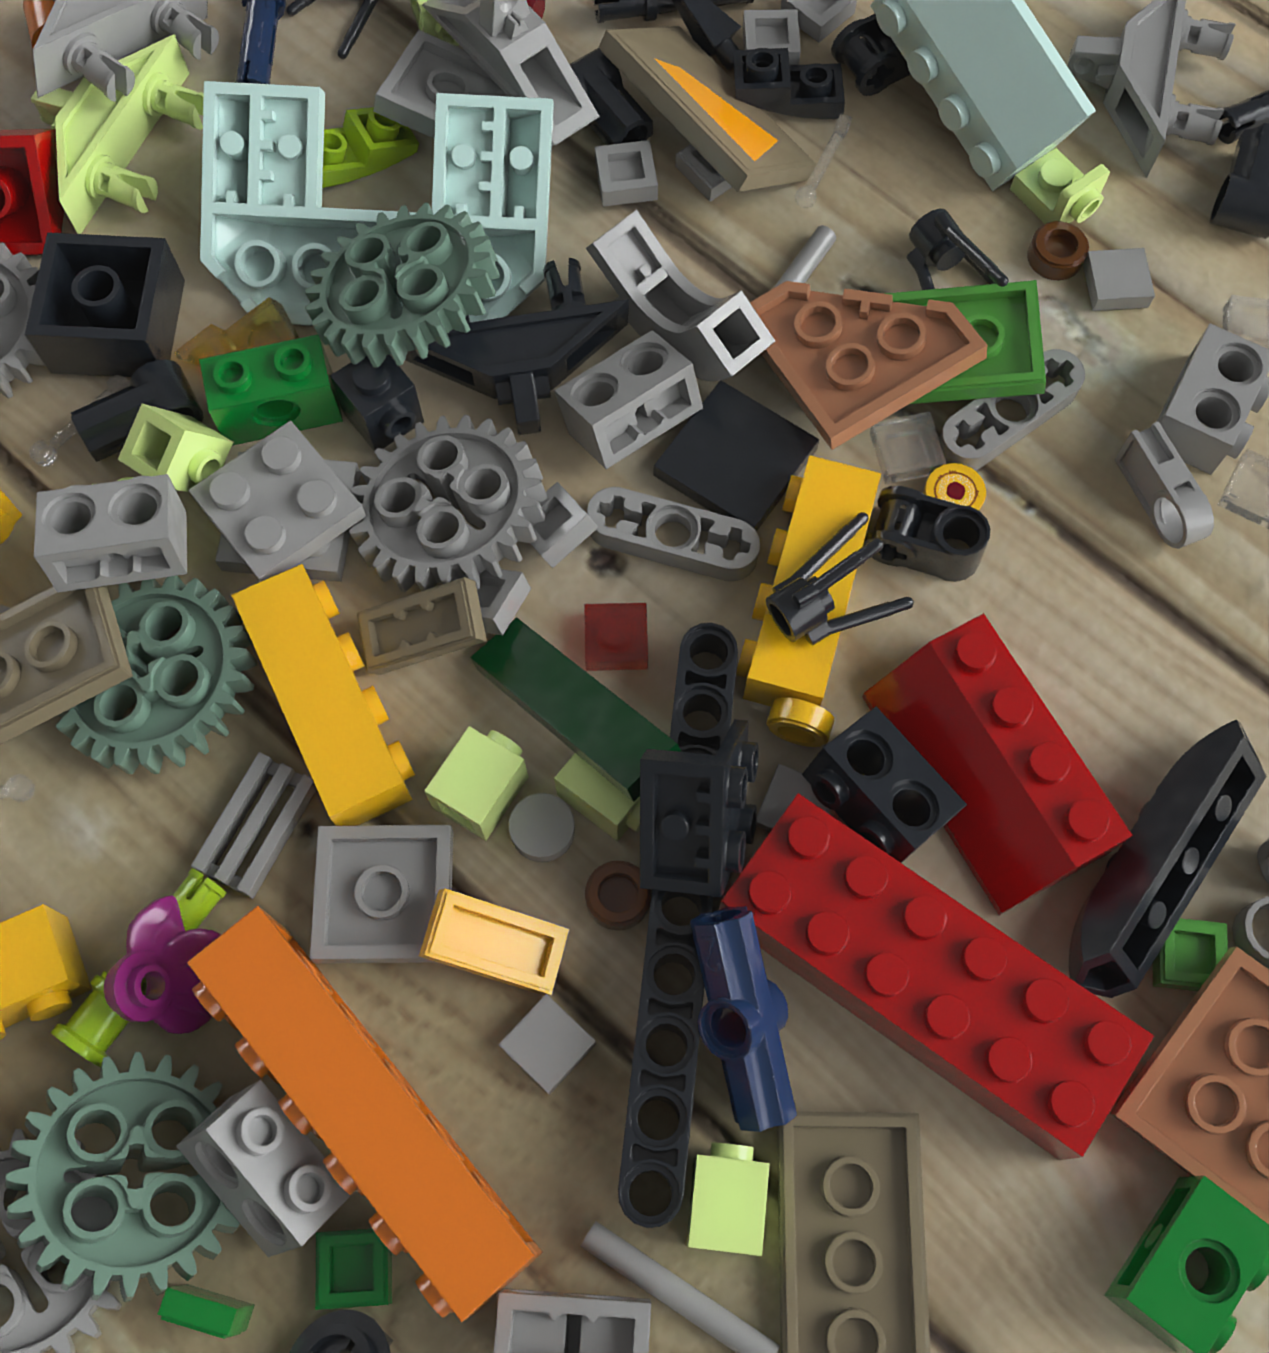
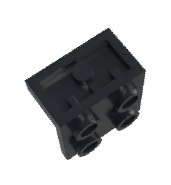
(697, 815)

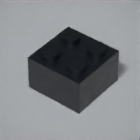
(104, 303)

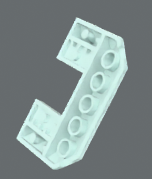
(266, 180)

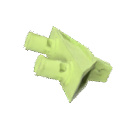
(102, 136)

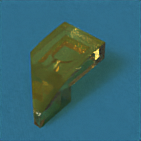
(259, 327)

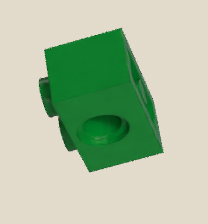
(268, 386)
(1154, 1279)

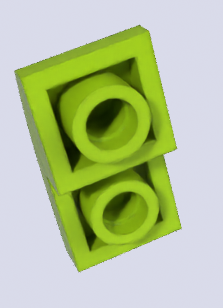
(364, 146)

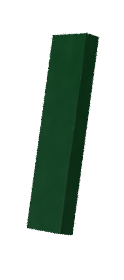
(571, 705)

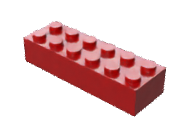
(938, 980)

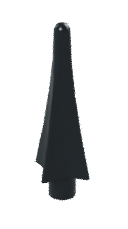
(710, 28)

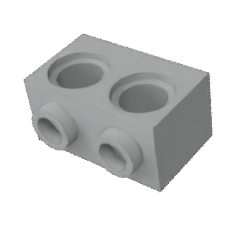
(1219, 388)
(629, 399)
(111, 533)
(264, 1170)
(571, 1323)

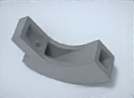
(707, 330)

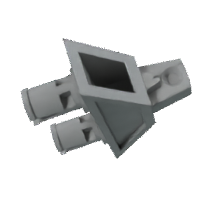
(94, 34)
(518, 56)
(1141, 76)

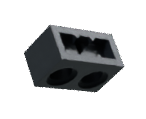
(892, 780)

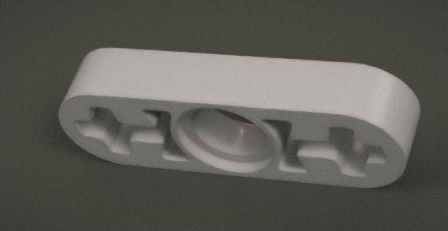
(1001, 433)
(660, 511)

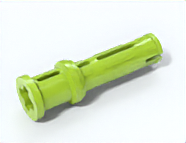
(94, 1023)

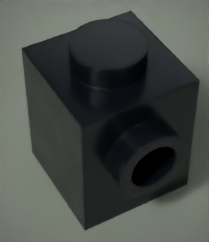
(378, 400)

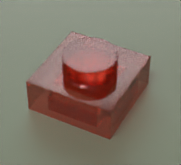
(616, 636)

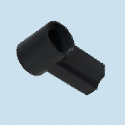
(620, 115)
(1245, 191)
(108, 421)

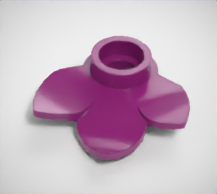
(160, 952)

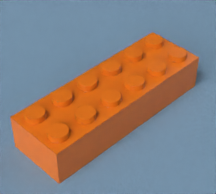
(366, 1114)

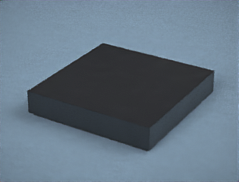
(735, 456)

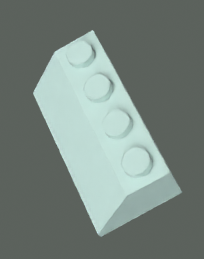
(989, 78)

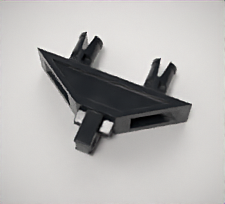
(528, 353)

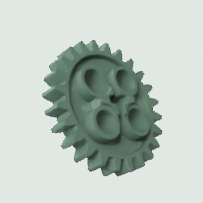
(440, 283)
(164, 721)
(134, 1242)

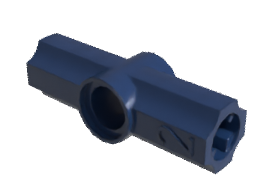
(743, 1018)

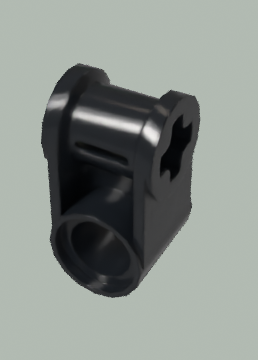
(869, 56)
(923, 533)

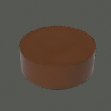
(1057, 250)
(616, 896)

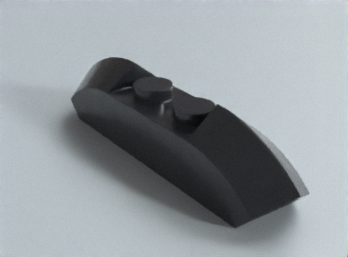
(1163, 862)

